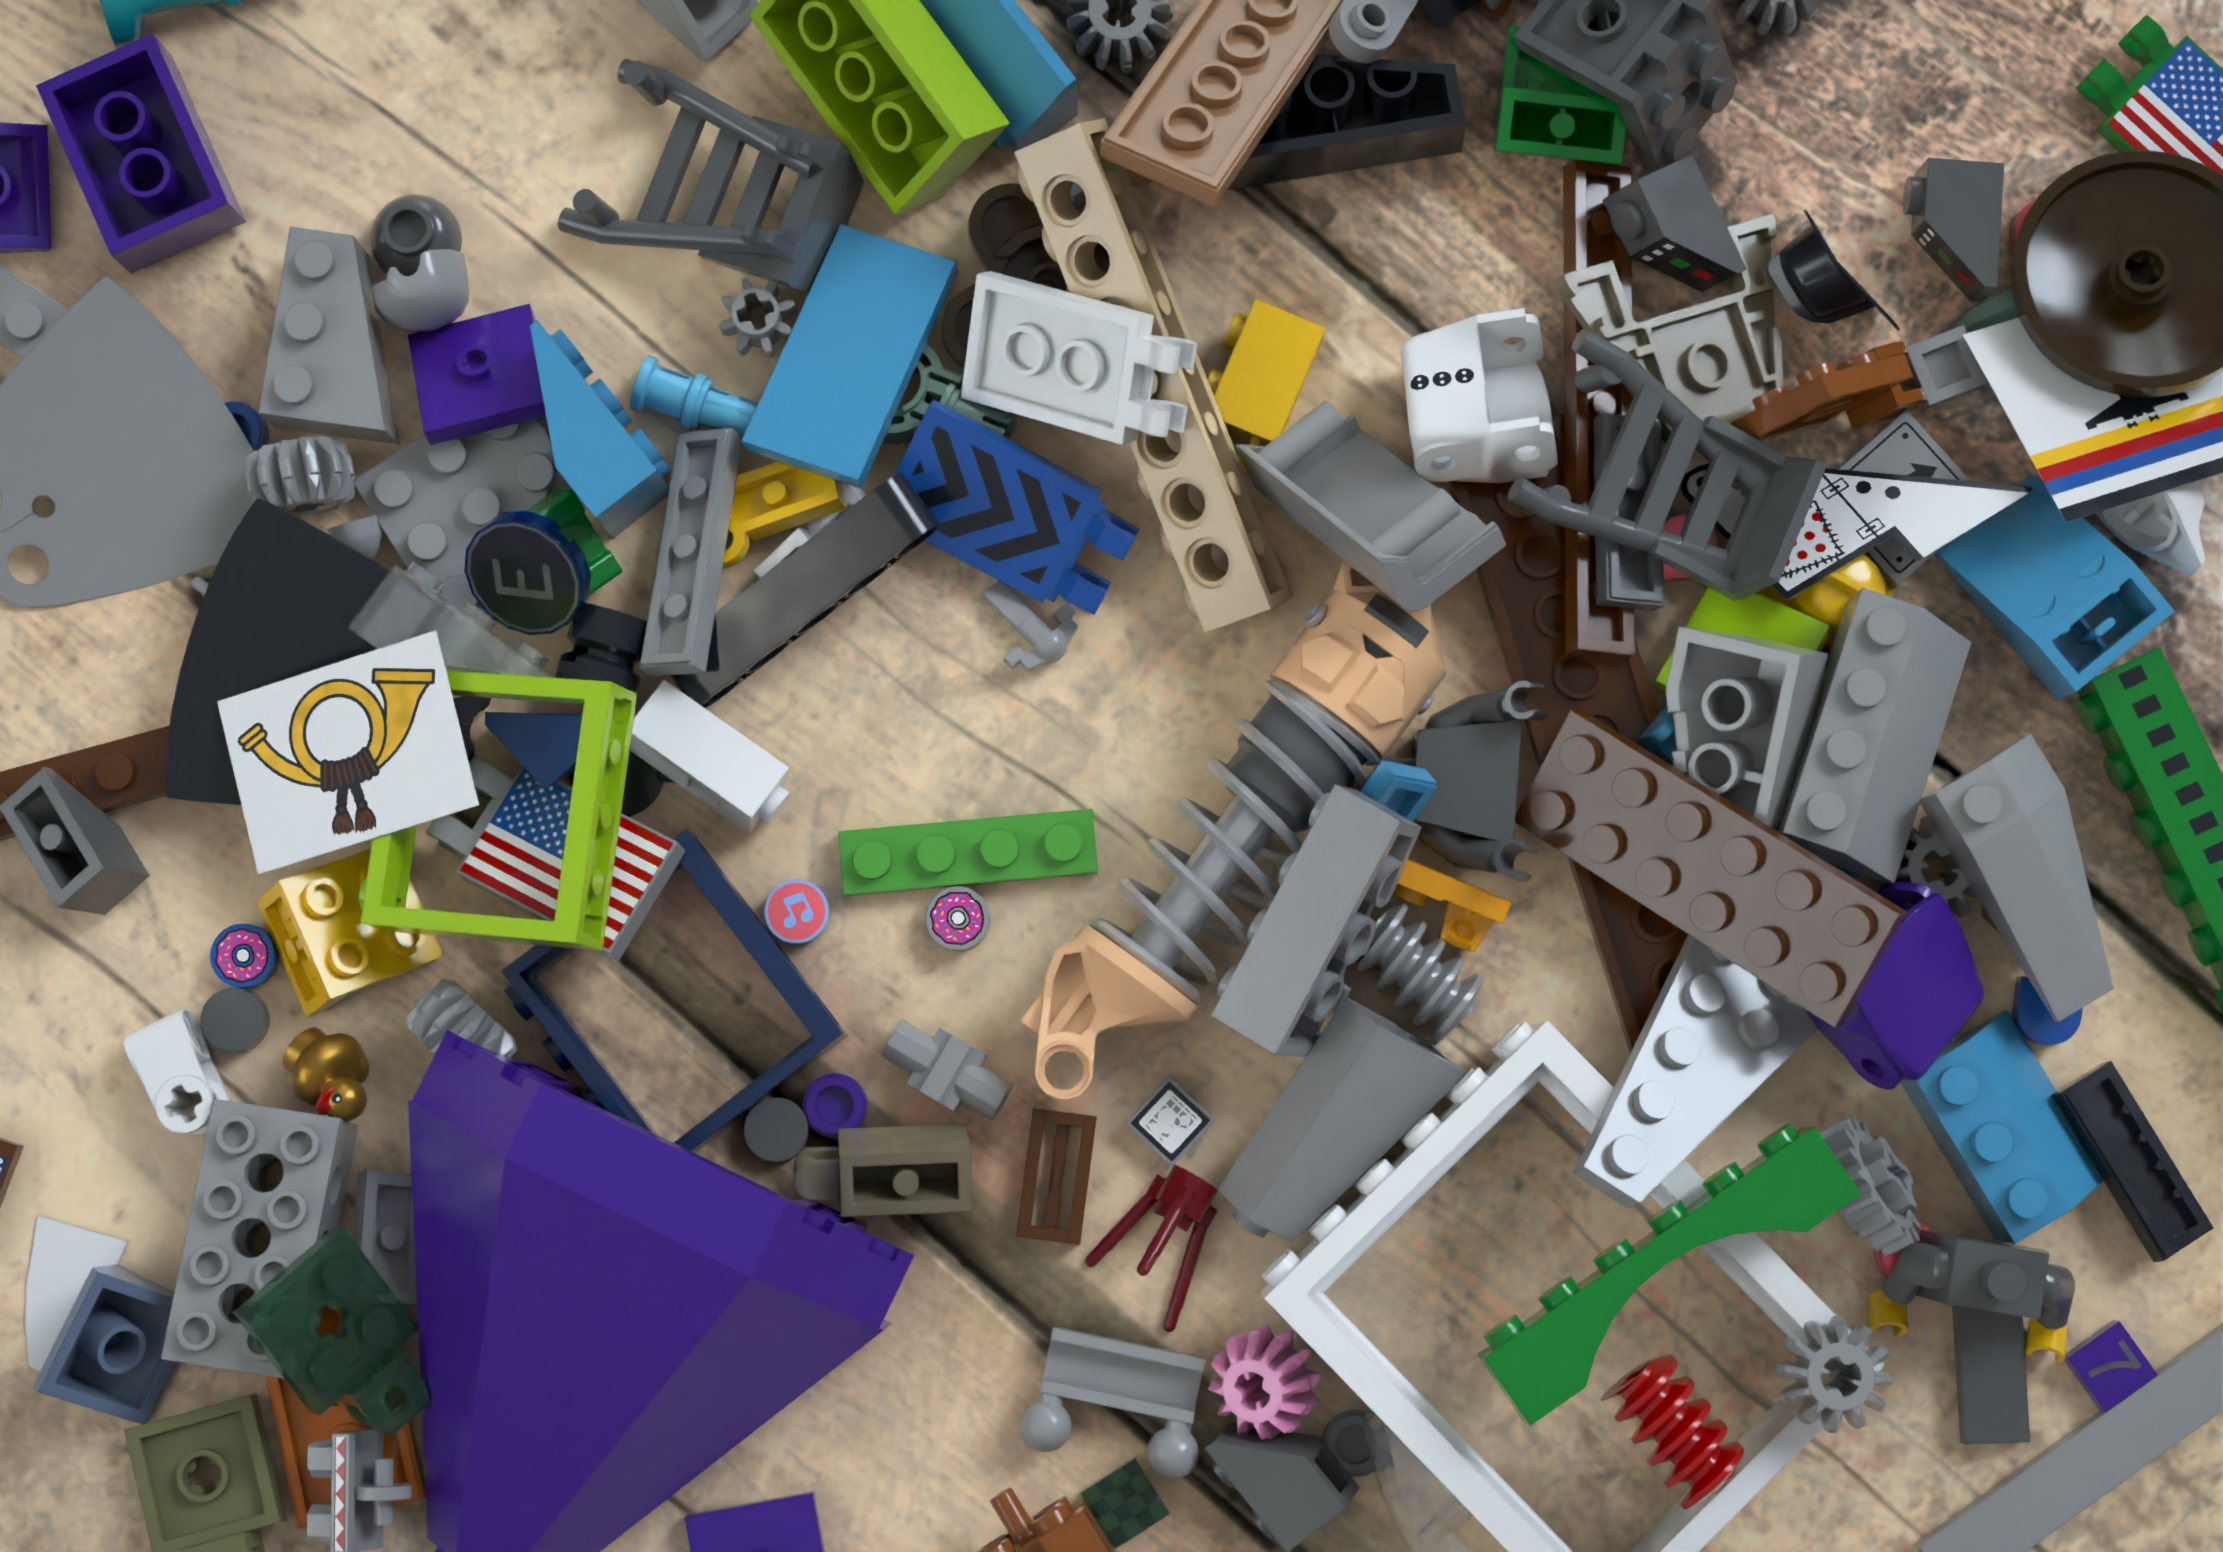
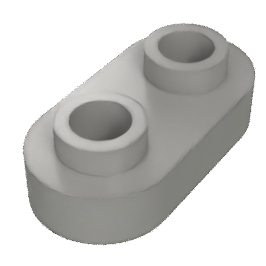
(1368, 27)

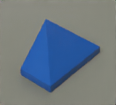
(539, 741)

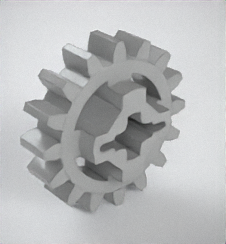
(1884, 1183)

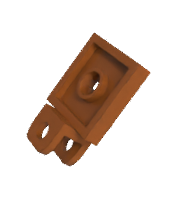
(1861, 386)

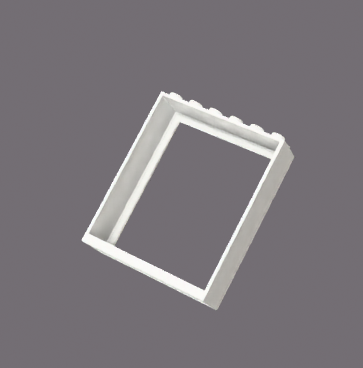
(1389, 1190)

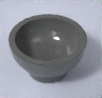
(409, 228)

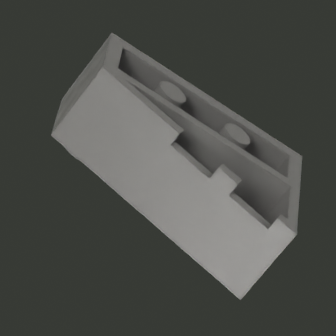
(326, 343)

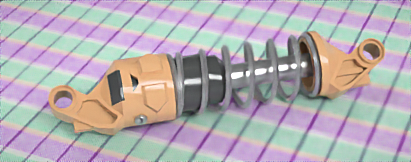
(1331, 709)

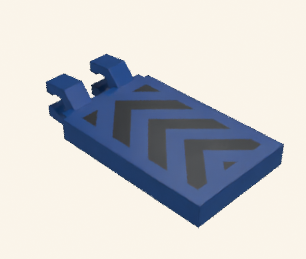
(1011, 509)

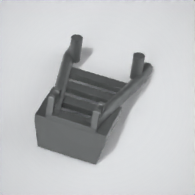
(818, 205)
(1774, 485)

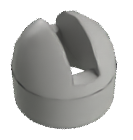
(361, 534)

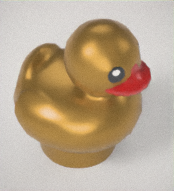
(328, 1072)

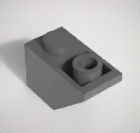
(1286, 1480)

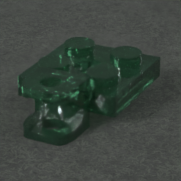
(361, 1358)

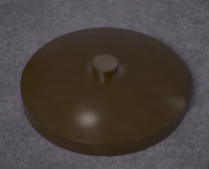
(2126, 273)

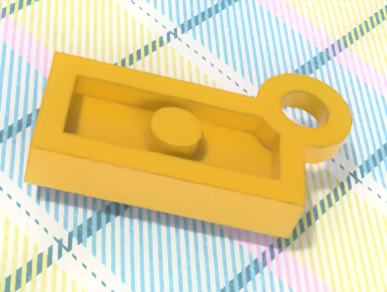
(776, 501)

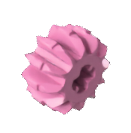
(1265, 1382)

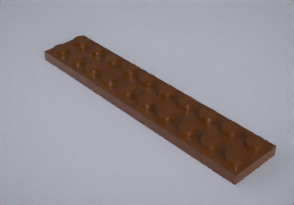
(1528, 613)

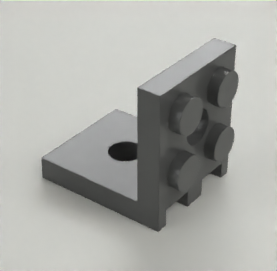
(1656, 63)

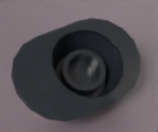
(1816, 282)

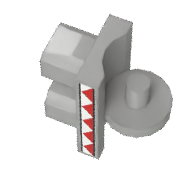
(359, 1490)

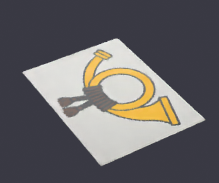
(347, 752)

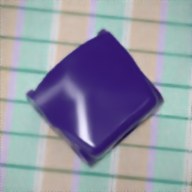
(1915, 995)

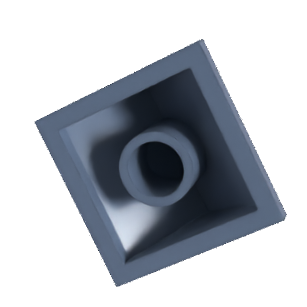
(112, 1346)

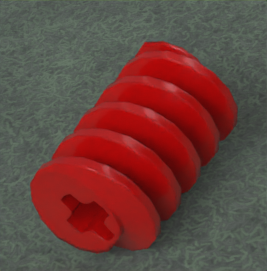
(1676, 1428)

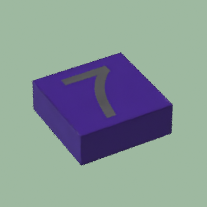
(2109, 1365)

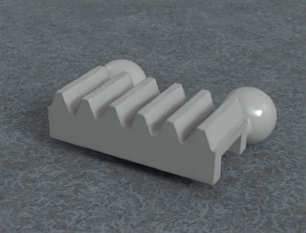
(1123, 1378)

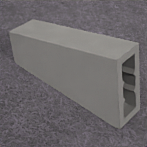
(1335, 1120)

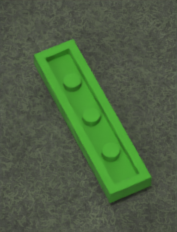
(968, 852)

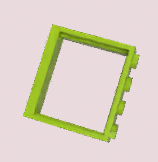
(589, 834)

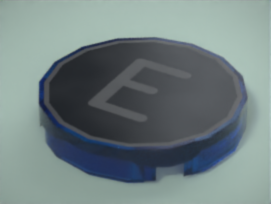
(527, 573)

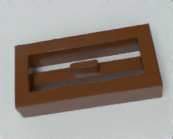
(1050, 1231)

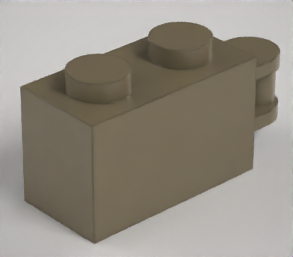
(890, 1170)

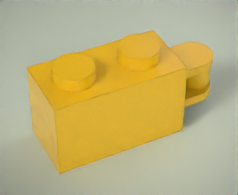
(1264, 372)

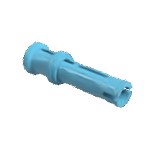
(689, 398)

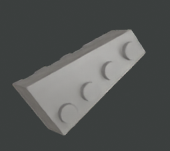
(1316, 923)

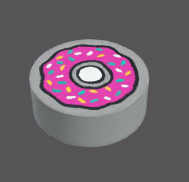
(957, 918)

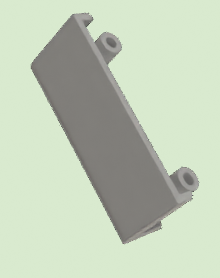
(1370, 507)

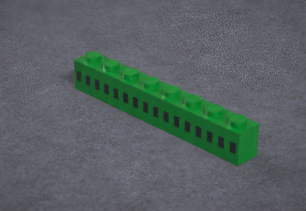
(2172, 785)

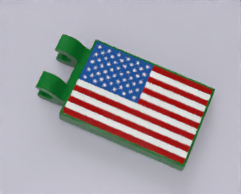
(2168, 104)

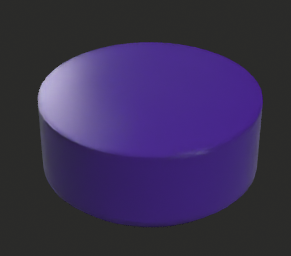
(834, 1104)

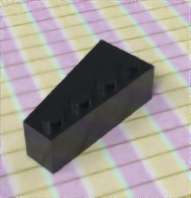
(1359, 119)

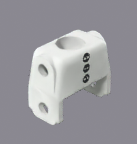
(1479, 403)

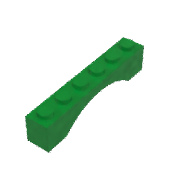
(1553, 1351)

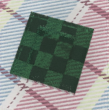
(1125, 1502)

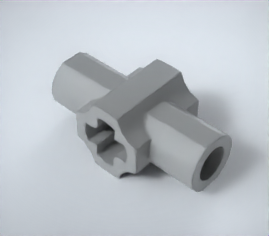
(947, 1069)

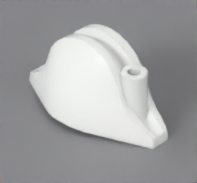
(2163, 526)

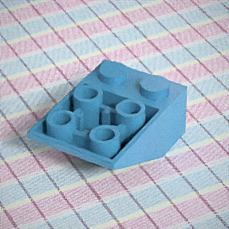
(603, 464)
(2054, 589)

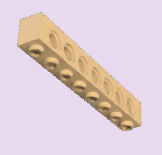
(1206, 452)

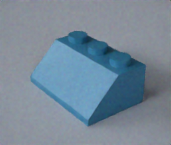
(1011, 64)
(2003, 1130)

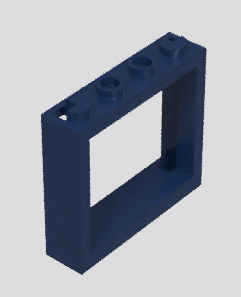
(572, 1050)

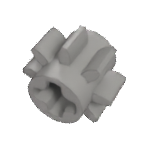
(741, 317)

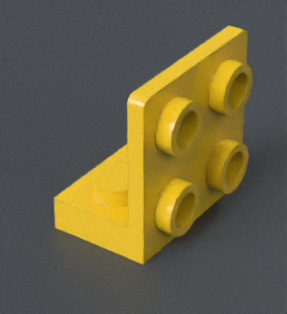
(321, 936)

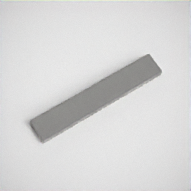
(2091, 1458)

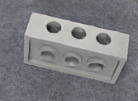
(230, 1208)

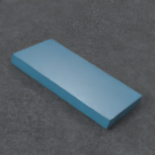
(850, 356)

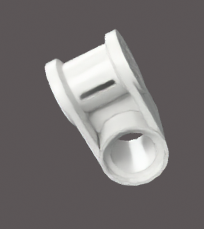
(172, 1064)

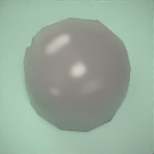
(428, 297)

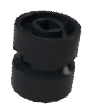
(604, 647)

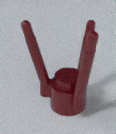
(1182, 1201)

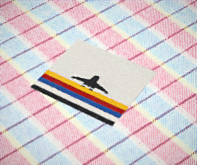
(2097, 444)

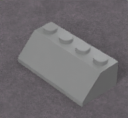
(1874, 734)

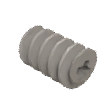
(1420, 973)

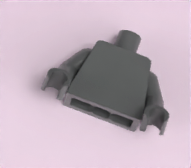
(1475, 761)

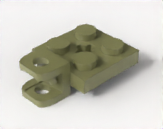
(244, 1497)

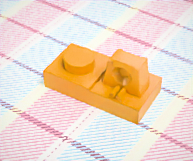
(1468, 907)

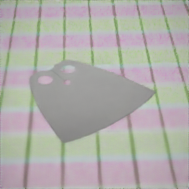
(126, 448)

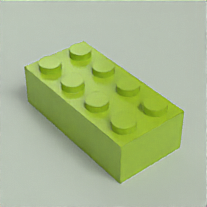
(886, 90)

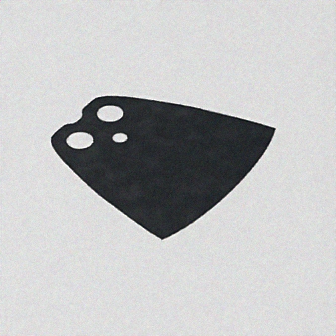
(267, 615)

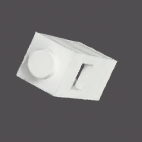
(709, 758)

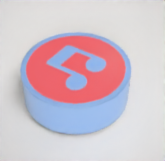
(797, 911)

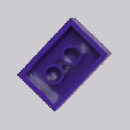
(141, 153)

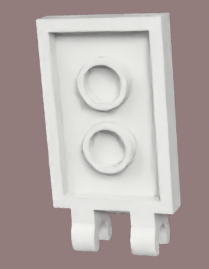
(1070, 360)

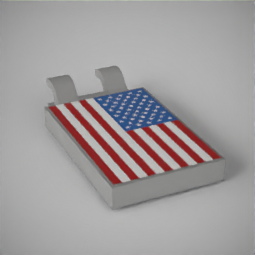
(520, 851)

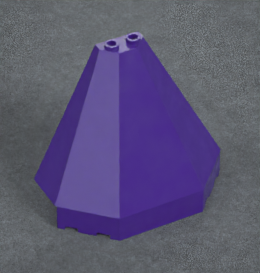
(603, 1306)

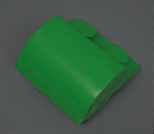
(1552, 114)

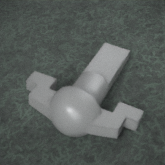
(1047, 644)

